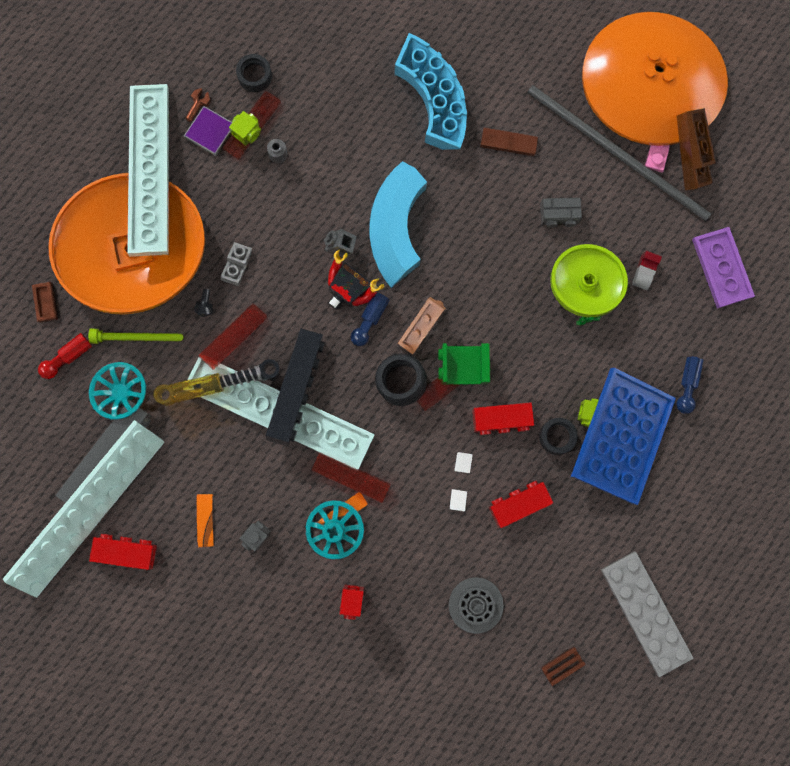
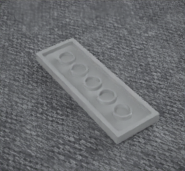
(647, 614)

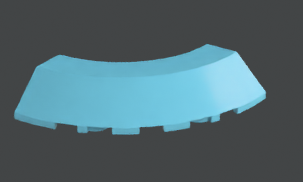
(439, 90)
(389, 223)

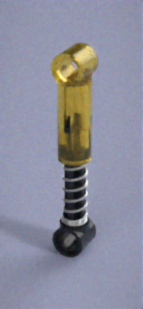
(214, 383)

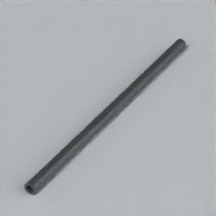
(619, 153)

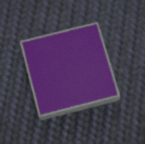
(209, 131)

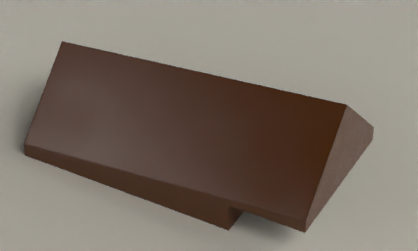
(695, 148)

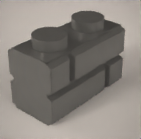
(560, 211)

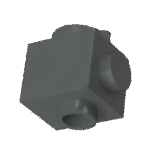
(340, 240)
(255, 536)

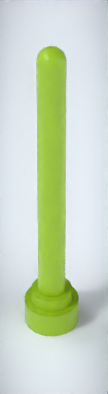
(96, 336)

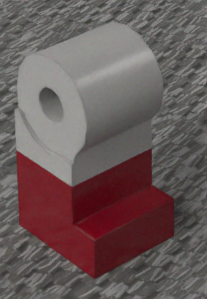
(646, 270)

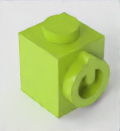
(245, 128)
(586, 411)

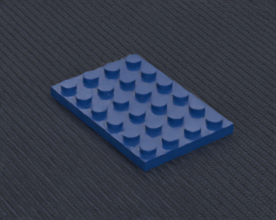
(623, 436)

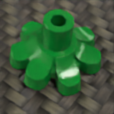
(583, 320)

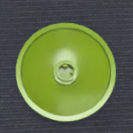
(588, 280)

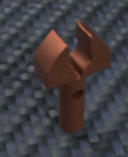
(197, 103)

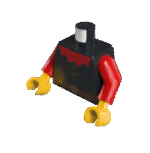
(349, 285)

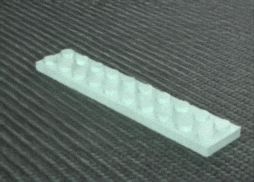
(148, 171)
(316, 430)
(84, 510)

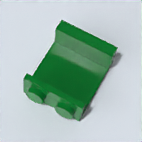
(464, 365)

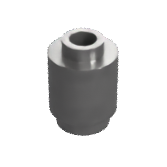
(277, 151)

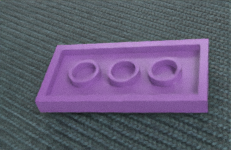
(723, 267)

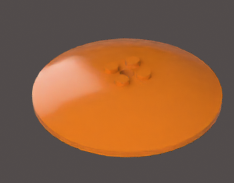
(635, 97)
(92, 242)

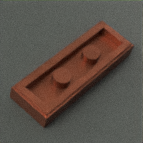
(509, 141)

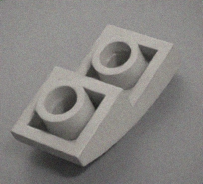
(236, 264)

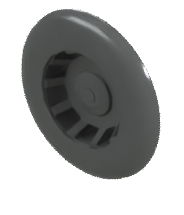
(476, 605)

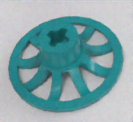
(119, 392)
(334, 529)

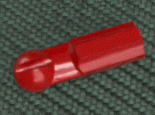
(67, 354)

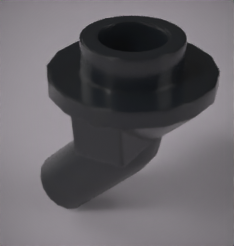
(204, 308)

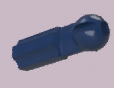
(370, 317)
(690, 382)

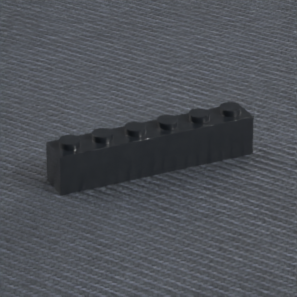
(294, 388)

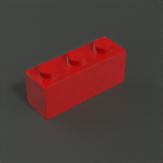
(503, 418)
(520, 504)
(123, 552)
(351, 601)

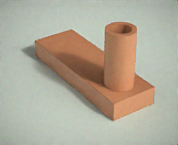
(422, 325)

